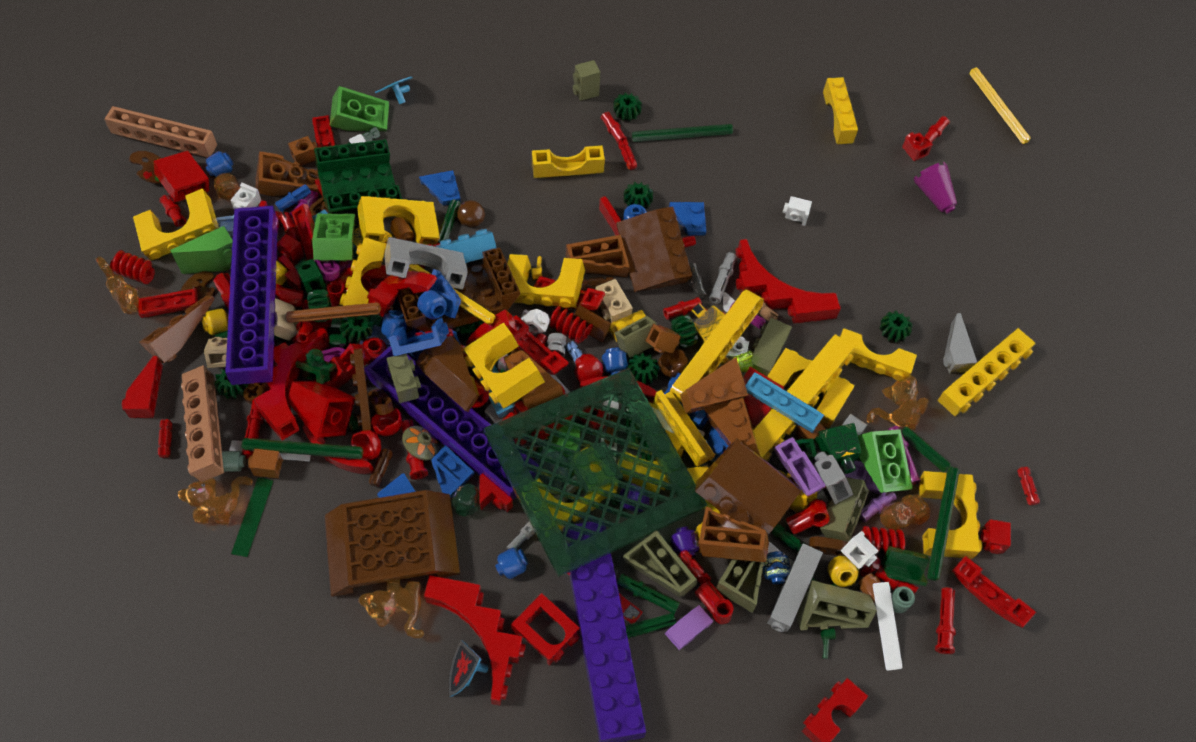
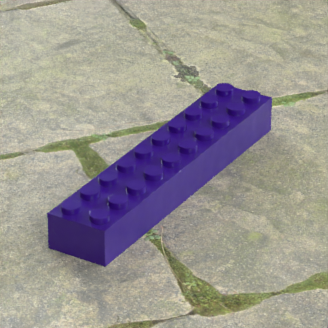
(252, 296)
(446, 422)
(606, 648)

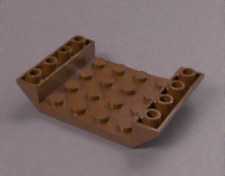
(486, 284)
(390, 540)

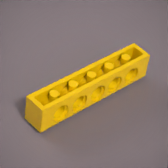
(1016, 342)

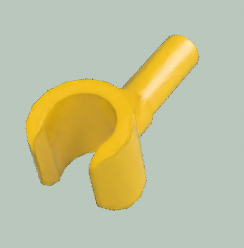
(536, 272)

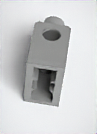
(832, 477)

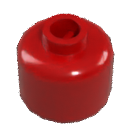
(374, 348)

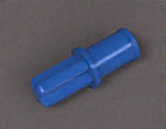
(293, 198)

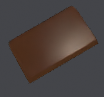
(601, 327)

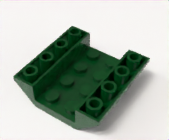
(354, 172)

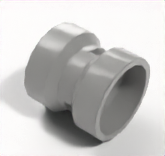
(557, 342)

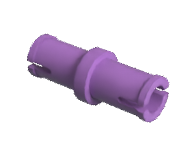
(876, 505)

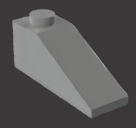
(959, 352)

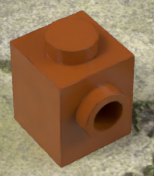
(663, 339)
(265, 463)

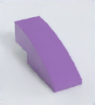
(799, 467)

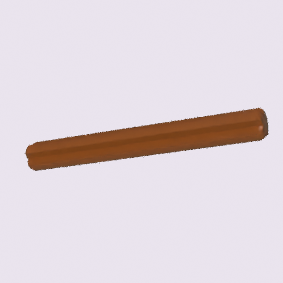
(333, 312)

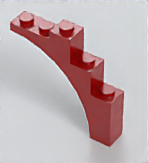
(801, 304)
(274, 403)
(502, 648)

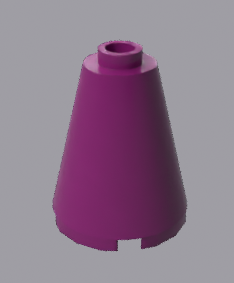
(938, 187)

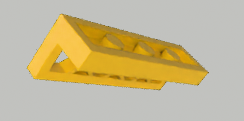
(683, 428)

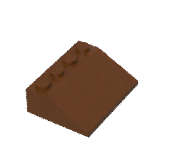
(654, 250)
(747, 487)

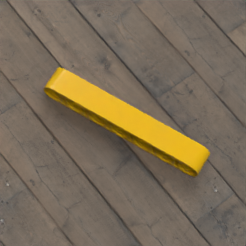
(719, 341)

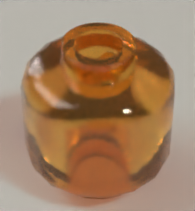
(226, 186)
(919, 508)
(895, 516)

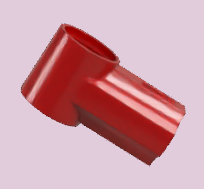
(222, 283)
(337, 288)
(290, 296)
(814, 515)
(713, 601)

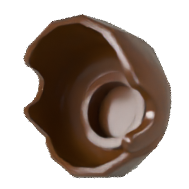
(471, 213)
(673, 363)

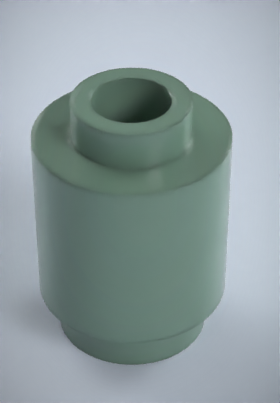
(233, 461)
(902, 599)

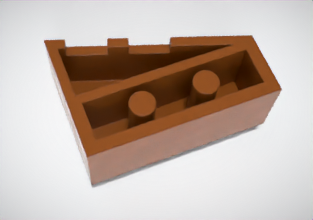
(601, 256)
(716, 388)
(543, 393)
(733, 422)
(732, 539)

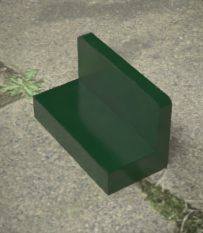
(905, 565)

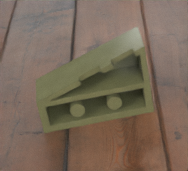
(661, 564)
(742, 582)
(834, 606)

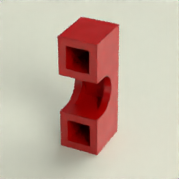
(846, 698)

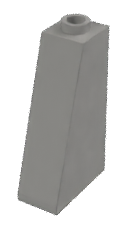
(794, 588)

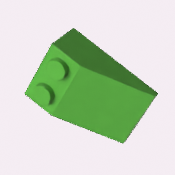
(358, 111)
(334, 237)
(206, 253)
(885, 460)

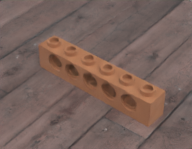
(161, 131)
(202, 424)

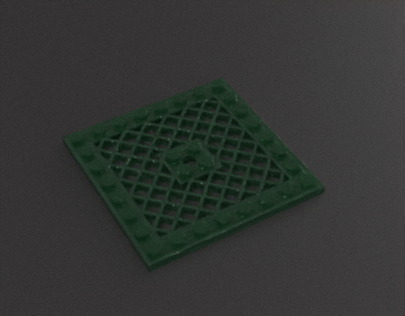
(565, 558)

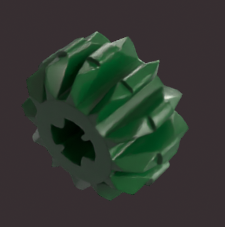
(627, 106)
(638, 194)
(319, 299)
(896, 326)
(356, 328)
(686, 329)
(649, 365)
(225, 388)

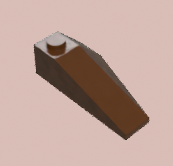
(450, 372)

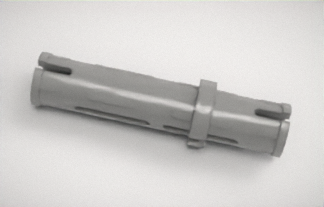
(725, 271)

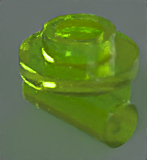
(745, 361)

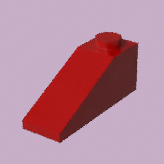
(143, 392)

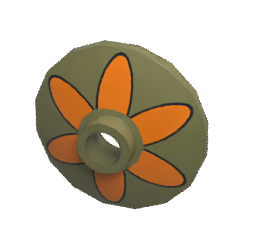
(420, 443)

